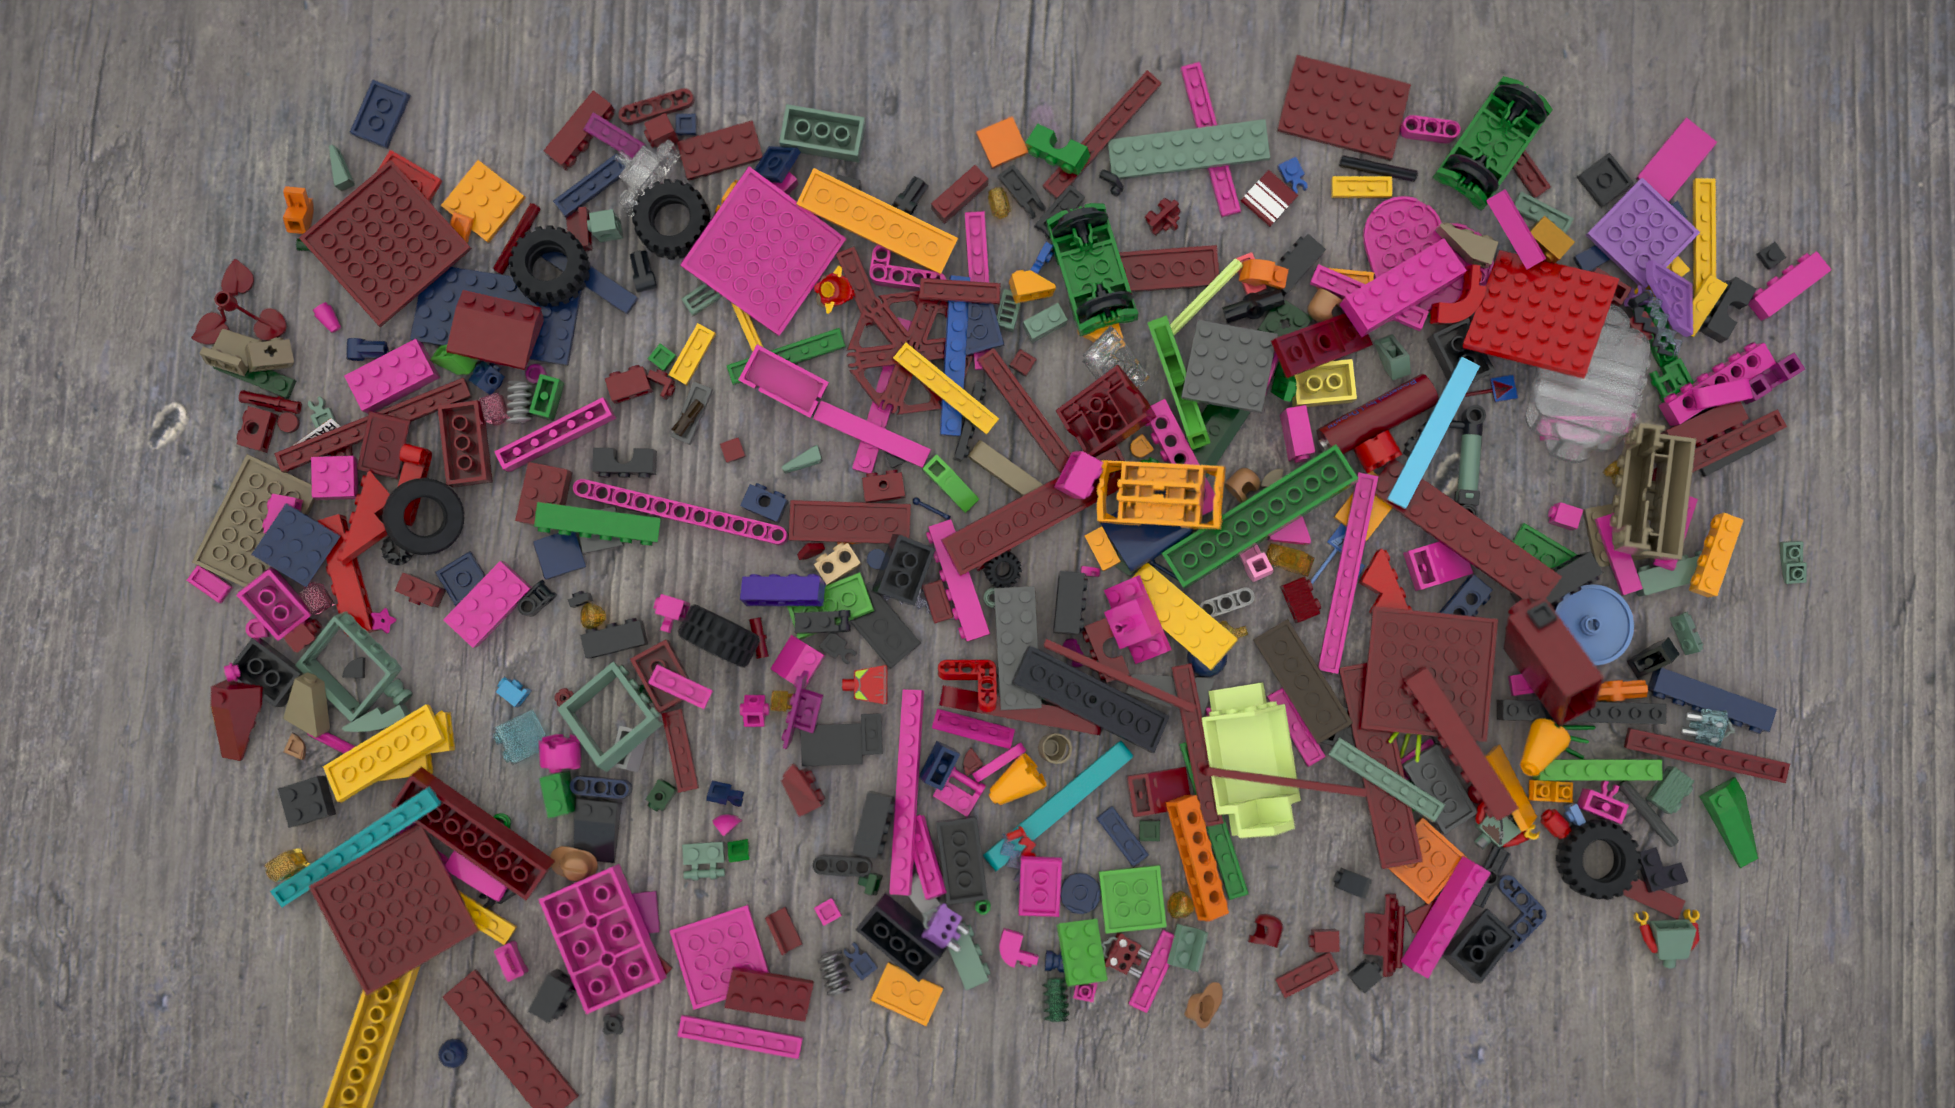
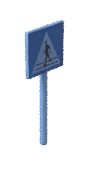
(1336, 541)

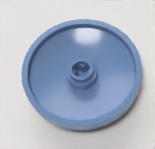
(1598, 622)

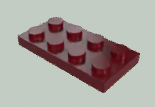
(720, 150)
(769, 994)

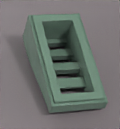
(340, 171)
(1006, 325)
(804, 460)

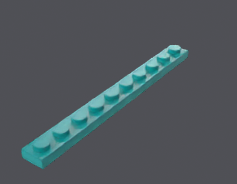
(356, 846)

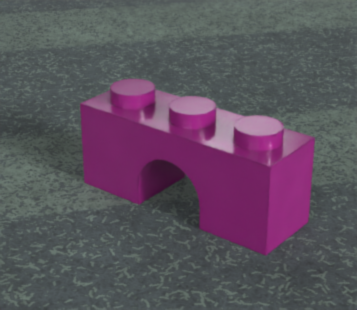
(1773, 376)

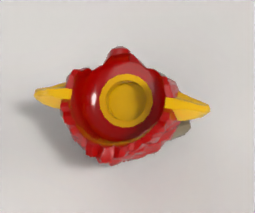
(833, 290)

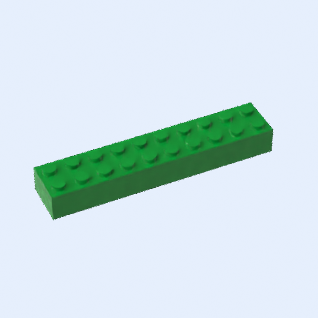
(1261, 516)

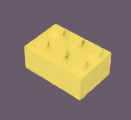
(1326, 385)

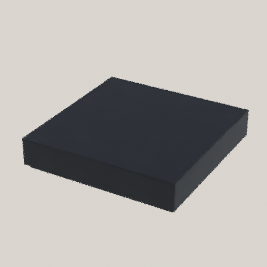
(1605, 180)

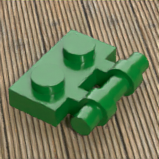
(1675, 374)

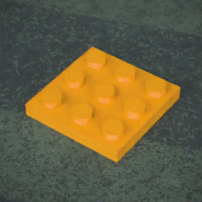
(484, 198)

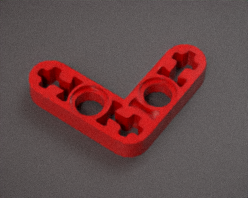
(978, 673)

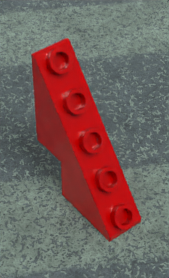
(365, 525)
(1383, 581)

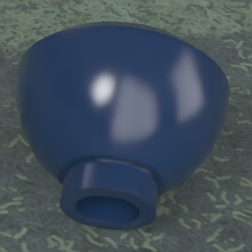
(452, 1053)

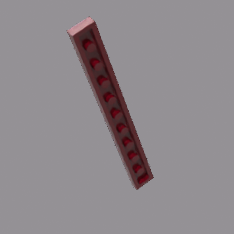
(354, 432)

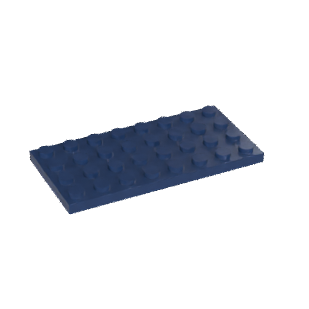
(439, 300)

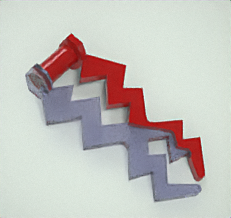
(1007, 849)

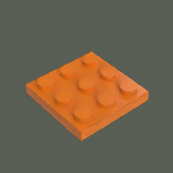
(1438, 863)

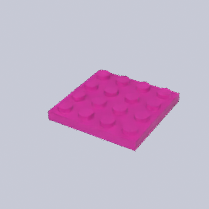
(712, 948)

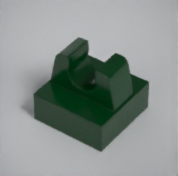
(871, 883)

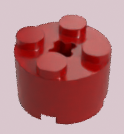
(1377, 451)

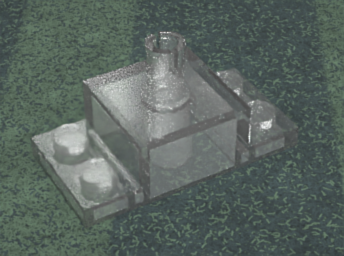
(643, 171)
(1112, 351)

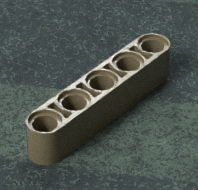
(1002, 468)

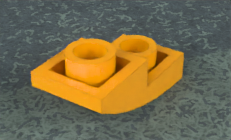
(1551, 791)

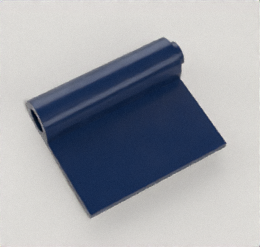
(1144, 542)

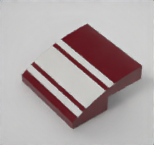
(1269, 198)

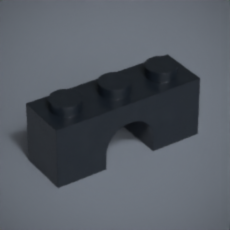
(1718, 323)
(642, 463)

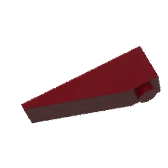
(234, 715)

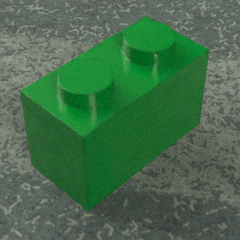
(546, 397)

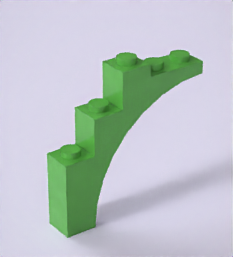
(1176, 374)

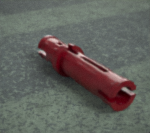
(278, 403)

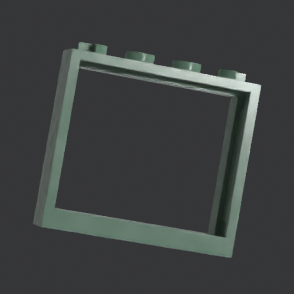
(334, 690)
(629, 741)

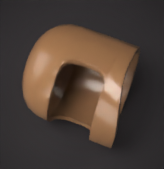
(1322, 304)
(1241, 483)

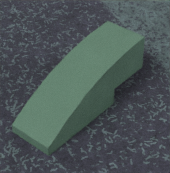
(377, 719)

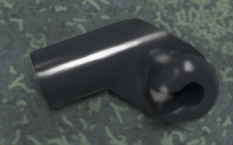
(1114, 180)

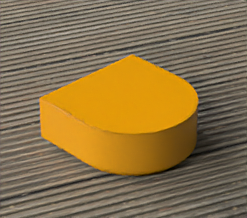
(1140, 447)

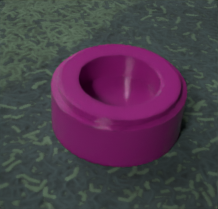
(533, 372)

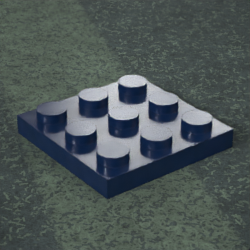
(296, 545)

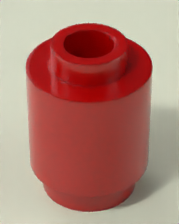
(1555, 823)

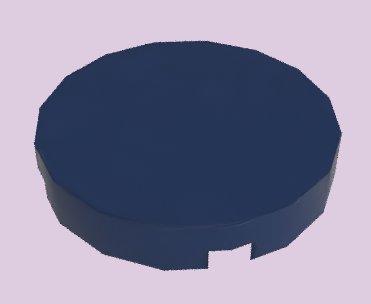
(1080, 893)

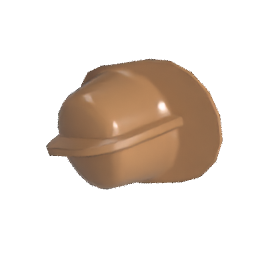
(573, 863)
(1204, 1005)

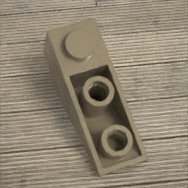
(1471, 247)

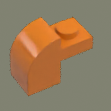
(299, 210)
(1263, 272)

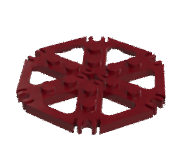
(897, 336)

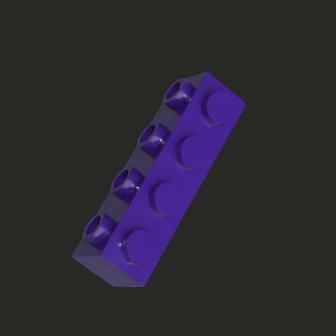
(782, 591)

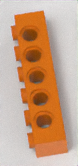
(1194, 867)

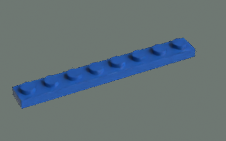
(954, 359)

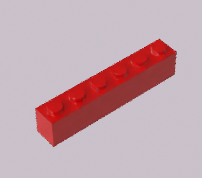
(347, 579)

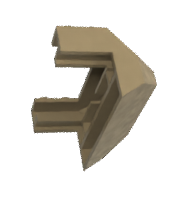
(1659, 501)

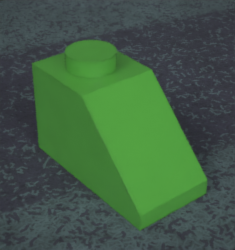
(455, 363)

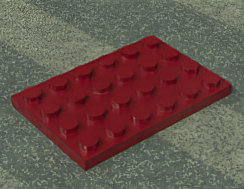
(1344, 107)

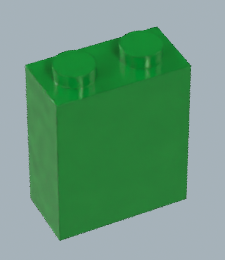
(557, 794)

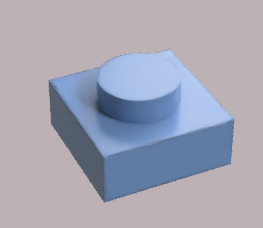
(1573, 814)

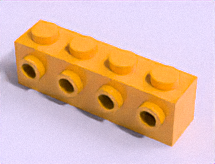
(1715, 555)

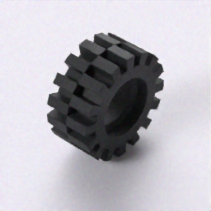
(1008, 578)

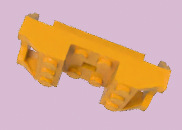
(1142, 506)

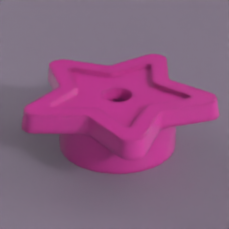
(388, 620)

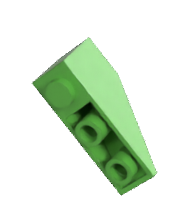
(950, 483)

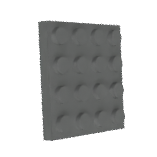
(1229, 366)

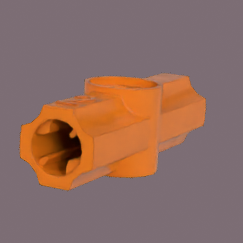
(1622, 690)

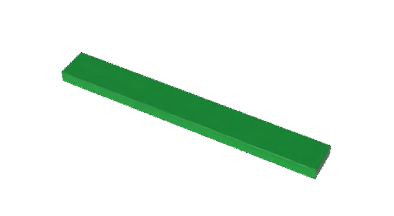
(1222, 848)

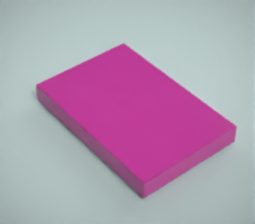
(1040, 886)

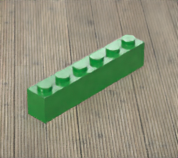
(596, 522)

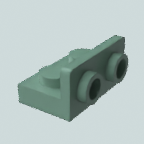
(1187, 947)

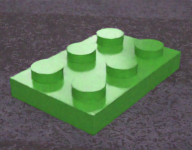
(1082, 952)

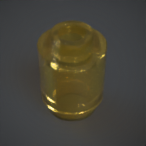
(999, 203)

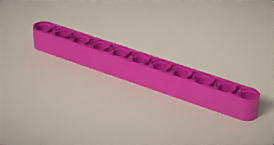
(671, 511)

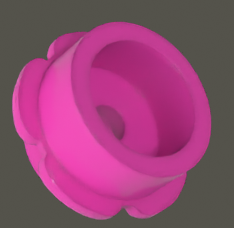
(232, 672)

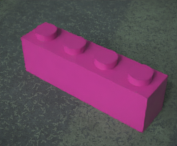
(1788, 286)

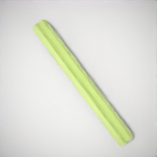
(1205, 295)

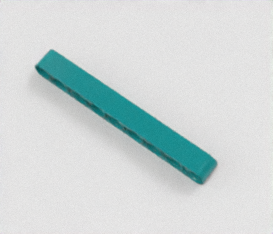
(1064, 800)

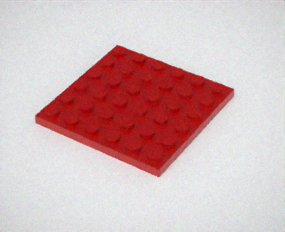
(1542, 314)

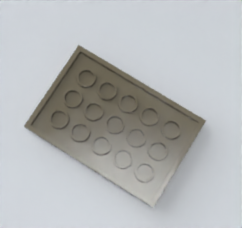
(240, 520)

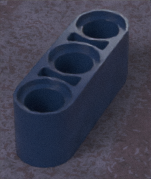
(591, 787)

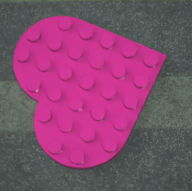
(1400, 231)

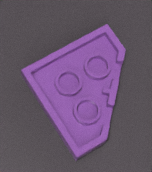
(1676, 296)

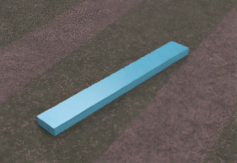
(1433, 432)

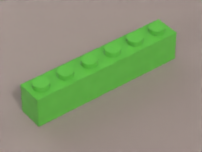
(1602, 769)

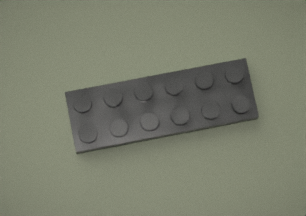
(1015, 632)

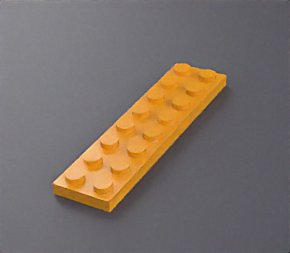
(877, 221)

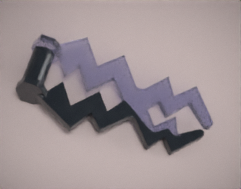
(1658, 331)

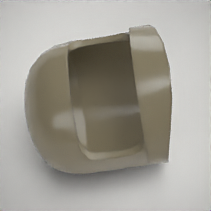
(1053, 748)

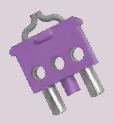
(943, 927)

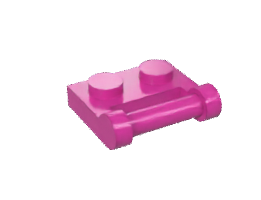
(958, 798)

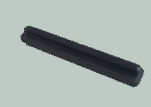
(1378, 168)

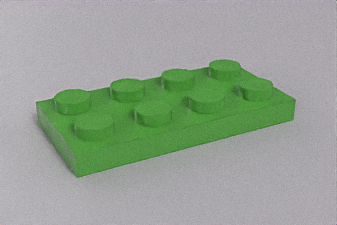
(841, 595)

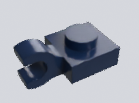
(722, 792)

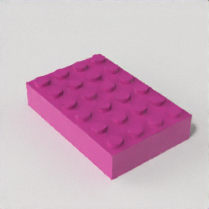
(602, 939)

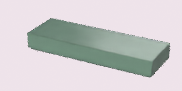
(1534, 210)

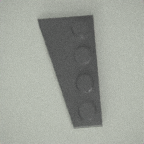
(1166, 684)

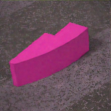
(475, 876)

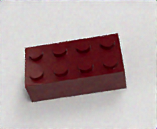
(464, 444)

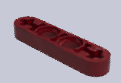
(657, 110)

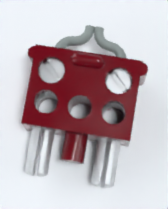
(1118, 949)

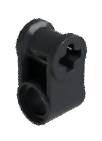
(537, 598)

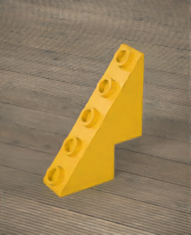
(425, 760)

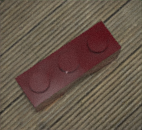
(1096, 635)

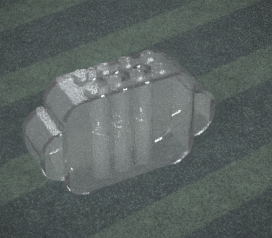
(1597, 410)

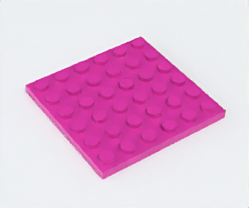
(763, 251)

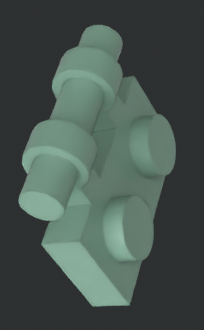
(702, 854)

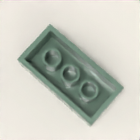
(823, 133)

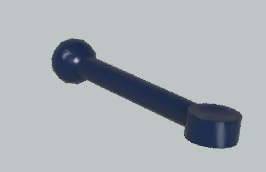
(916, 501)
(1153, 563)

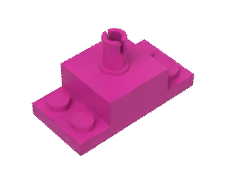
(1135, 620)

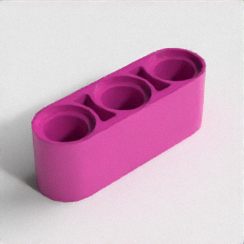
(1438, 126)
(1722, 394)

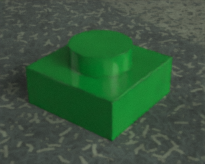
(662, 357)
(738, 851)

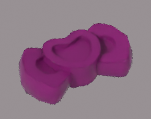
(1073, 645)

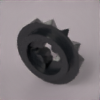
(394, 558)

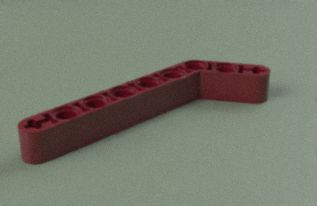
(1047, 715)

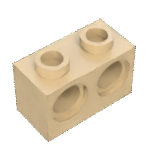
(840, 568)

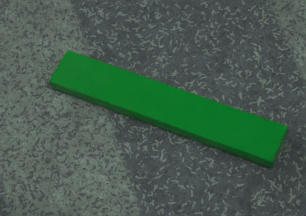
(798, 351)

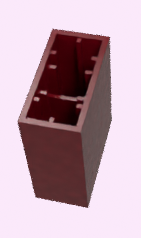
(1552, 663)

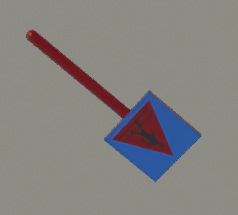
(1502, 389)

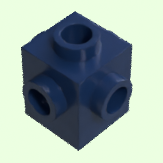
(487, 377)

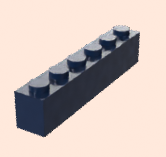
(1701, 695)

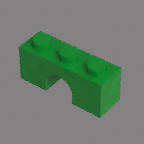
(1070, 158)

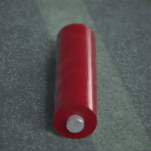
(1379, 415)

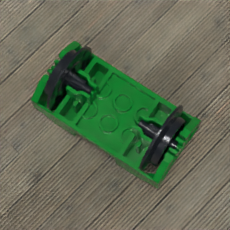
(1493, 141)
(1091, 268)

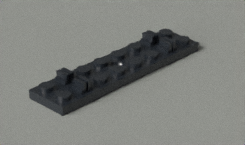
(1072, 689)

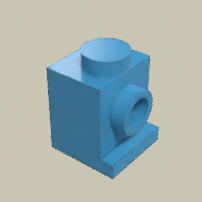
(512, 691)

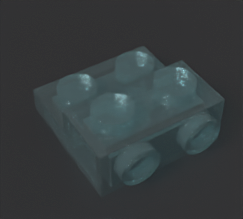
(519, 737)

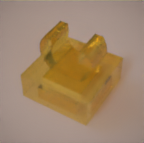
(779, 701)

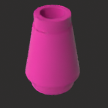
(327, 317)

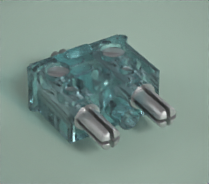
(1709, 726)

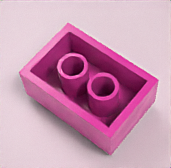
(274, 603)

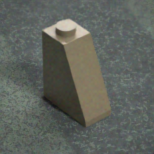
(308, 705)

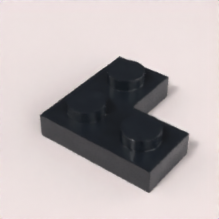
(1659, 877)

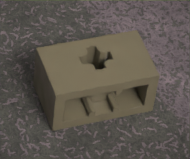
(261, 361)

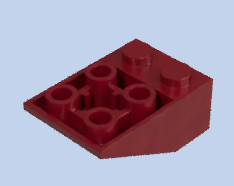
(1152, 790)

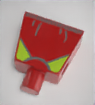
(869, 684)

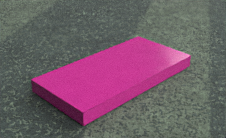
(1677, 159)

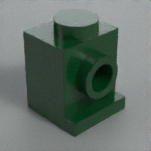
(668, 792)

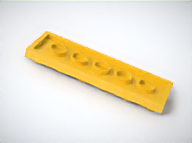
(1185, 619)
(383, 753)

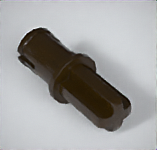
(687, 417)

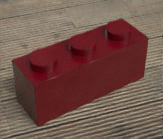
(959, 194)

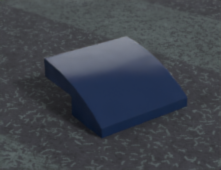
(559, 554)

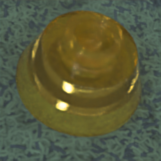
(592, 616)
(1180, 905)

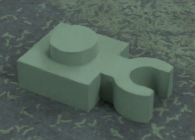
(321, 414)

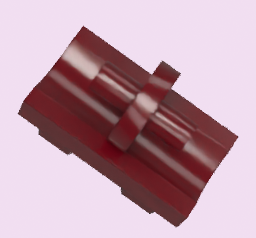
(1166, 218)

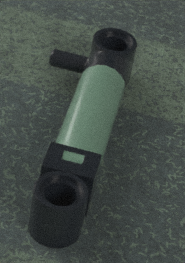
(1470, 454)

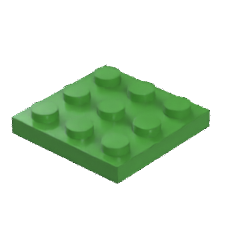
(1132, 899)

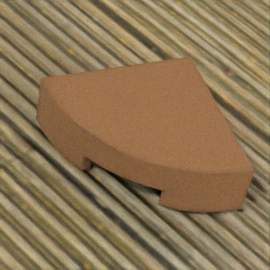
(295, 747)

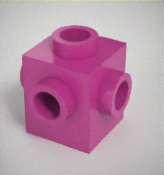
(754, 710)

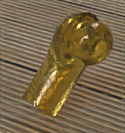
(1238, 632)

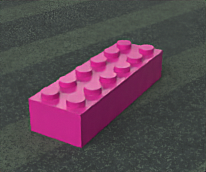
(1402, 287)

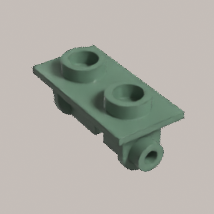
(1683, 628)

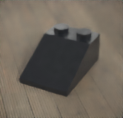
(597, 827)
(1479, 947)

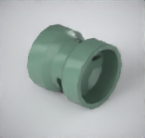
(397, 692)

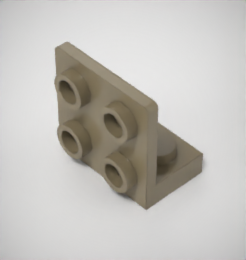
(228, 352)

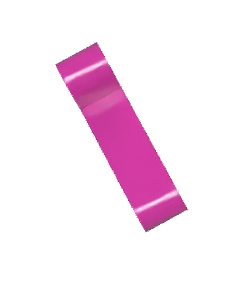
(890, 271)

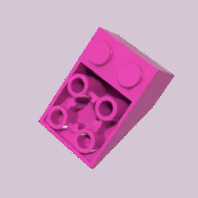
(1435, 565)

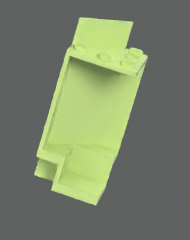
(1253, 738)

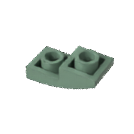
(1792, 563)

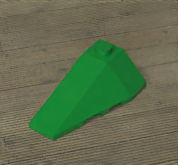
(1731, 816)

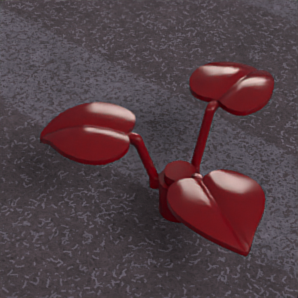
(237, 280)

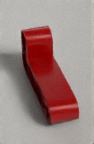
(415, 466)

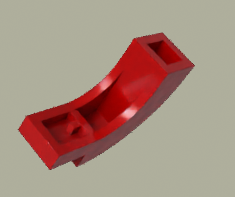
(1466, 304)

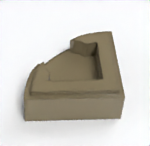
(1271, 477)

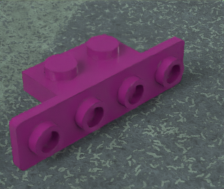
(804, 710)

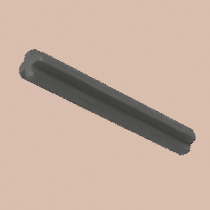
(1648, 813)

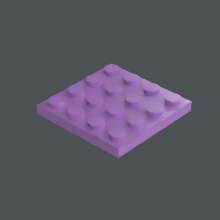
(1642, 230)

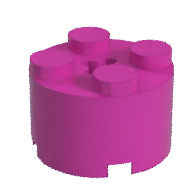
(559, 752)

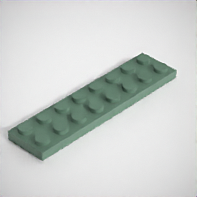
(1189, 149)

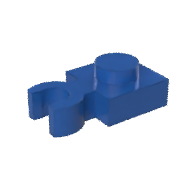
(1292, 172)
(1044, 256)

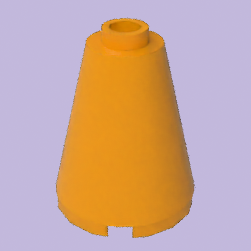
(1543, 746)
(1017, 781)

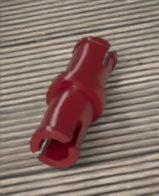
(757, 628)

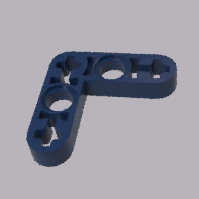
(1525, 909)

